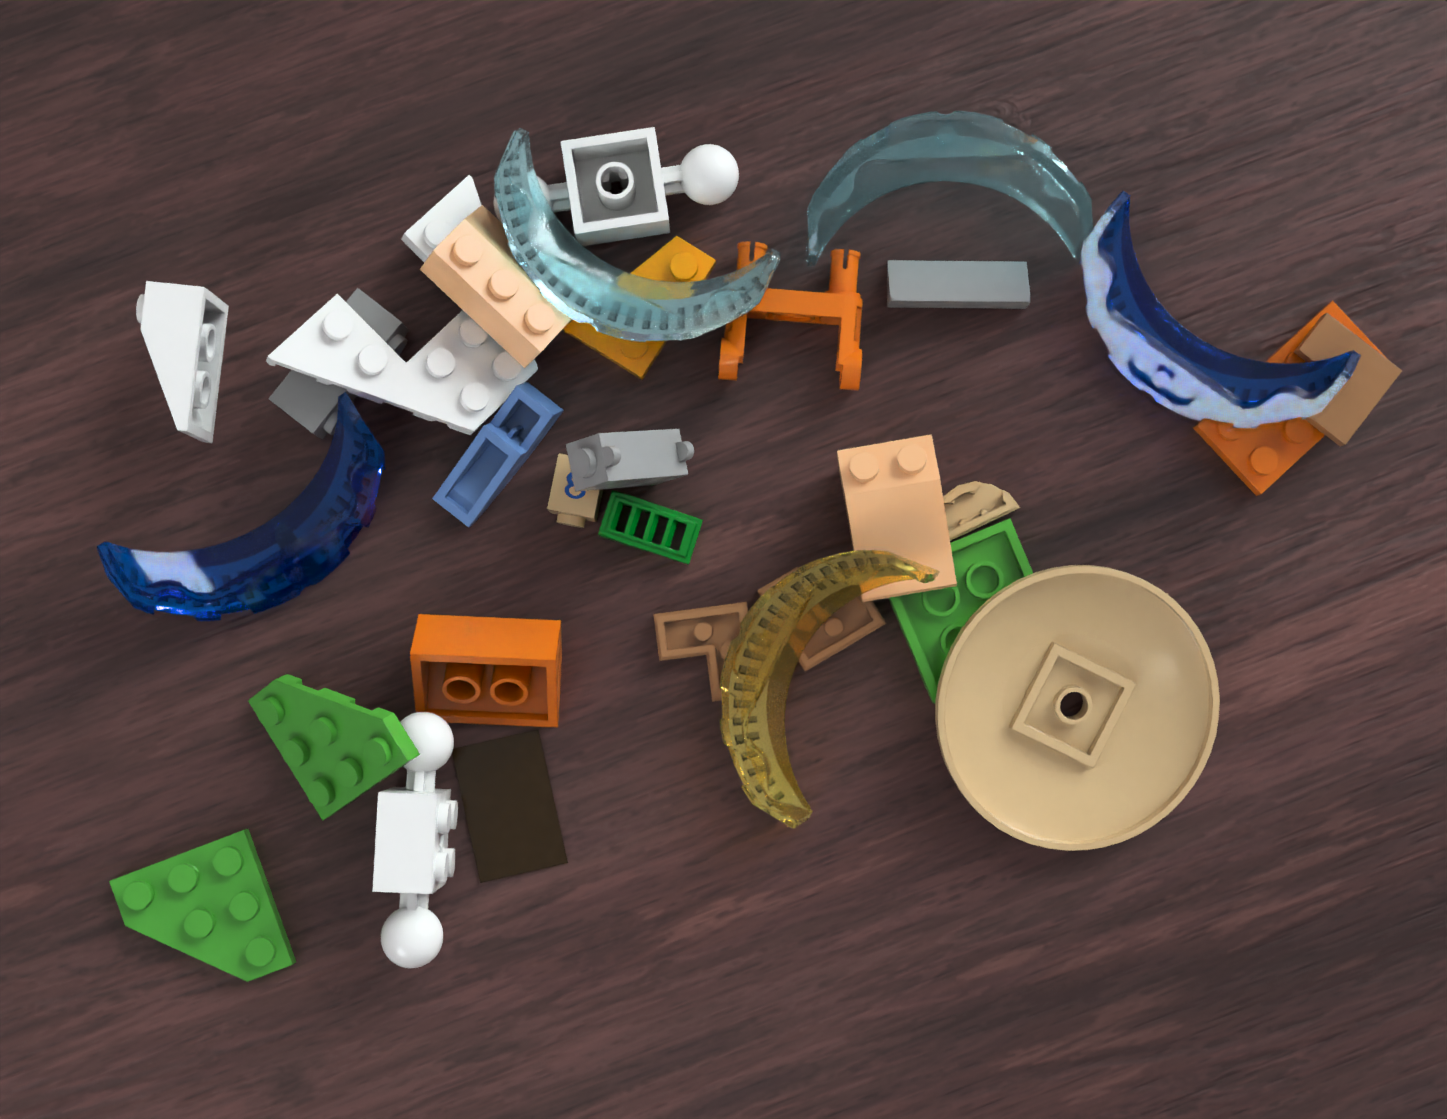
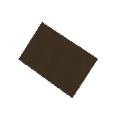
(509, 806)

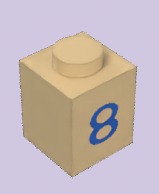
(571, 506)

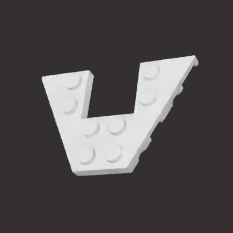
(450, 380)

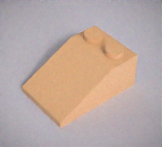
(899, 508)

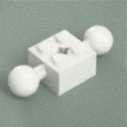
(632, 157)
(413, 844)

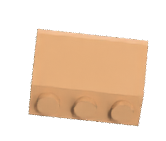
(490, 286)

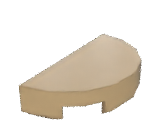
(975, 505)

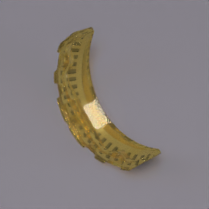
(764, 659)

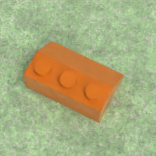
(487, 669)

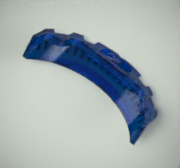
(1177, 365)
(274, 559)

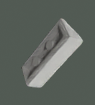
(957, 284)

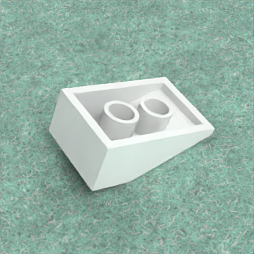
(186, 344)

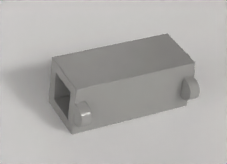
(628, 459)

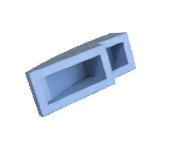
(497, 453)

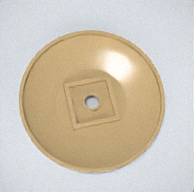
(1141, 721)

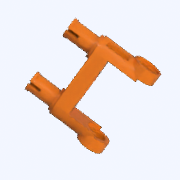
(833, 307)

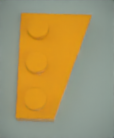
(672, 263)

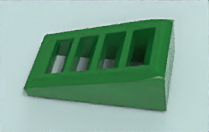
(612, 515)

